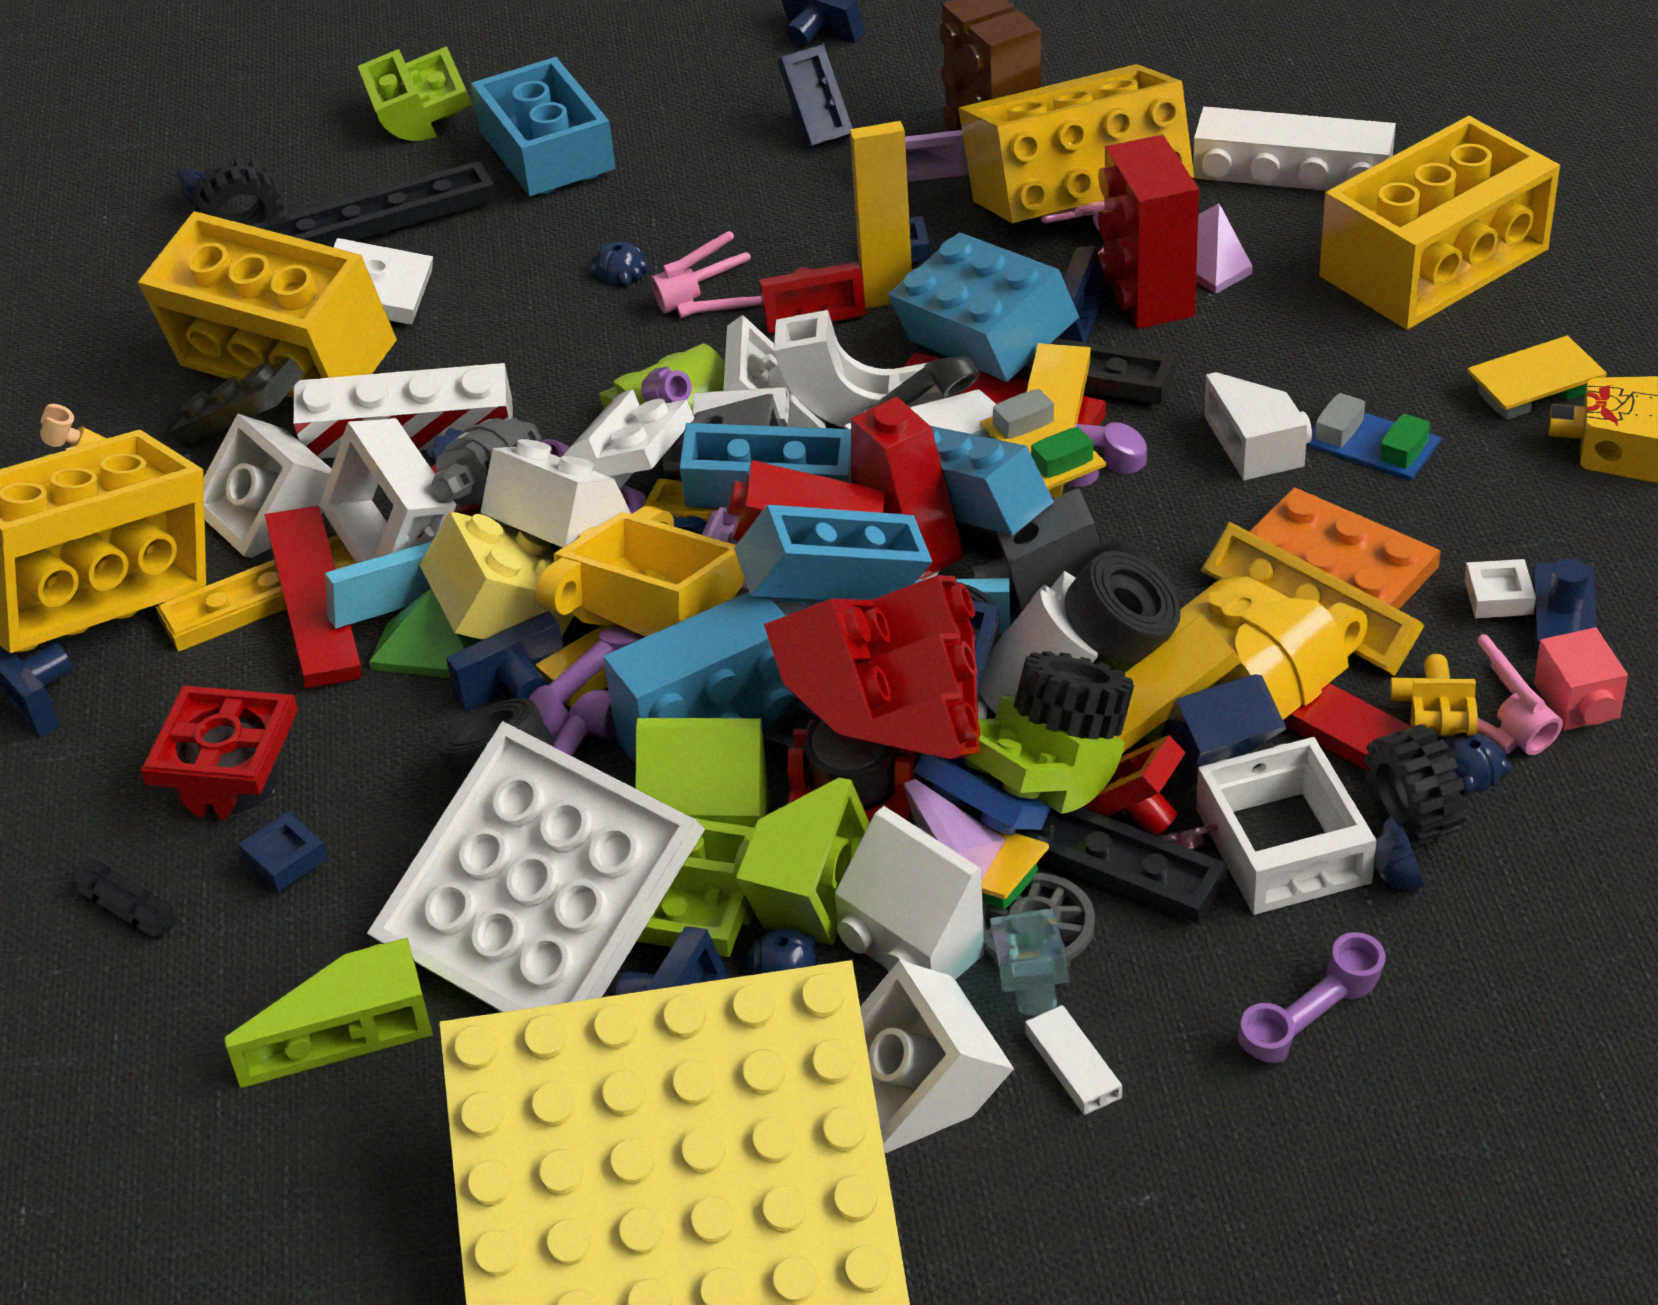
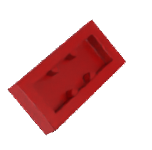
(810, 291)
(1138, 786)

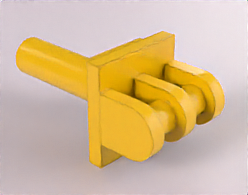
(1437, 700)

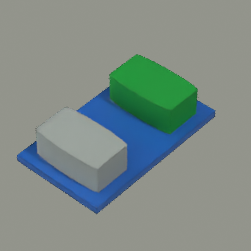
(1373, 441)

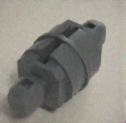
(467, 458)

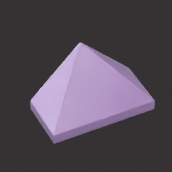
(935, 156)
(1219, 252)
(952, 826)

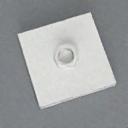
(397, 276)

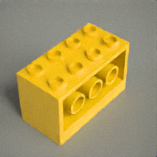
(1047, 144)
(1438, 221)
(260, 296)
(97, 537)

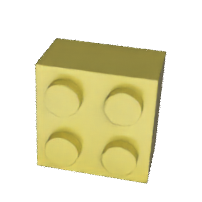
(486, 574)

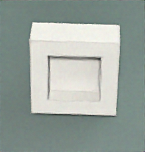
(1500, 588)

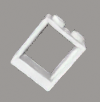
(383, 455)
(1297, 869)

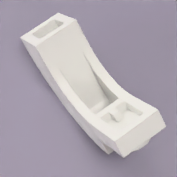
(827, 377)

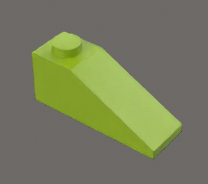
(341, 1012)

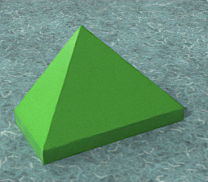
(419, 640)

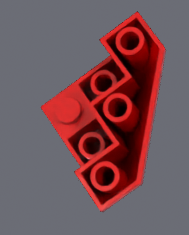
(888, 666)

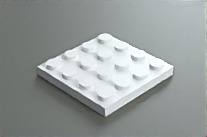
(536, 877)

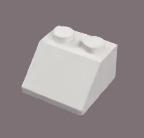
(257, 474)
(548, 493)
(910, 899)
(927, 1054)

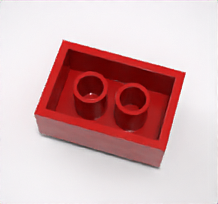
(1149, 230)

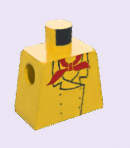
(1614, 426)

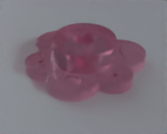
(1189, 837)

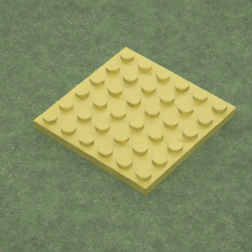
(674, 1148)

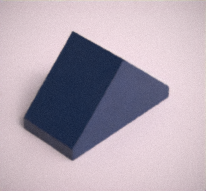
(1222, 723)

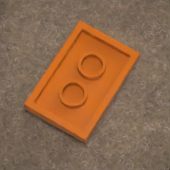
(1349, 547)

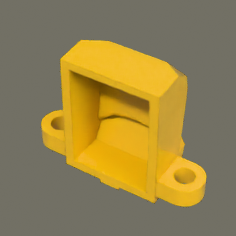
(640, 573)
(1284, 639)

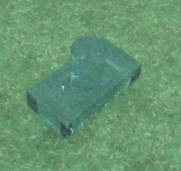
(1030, 958)

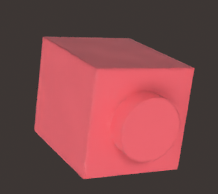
(1580, 678)

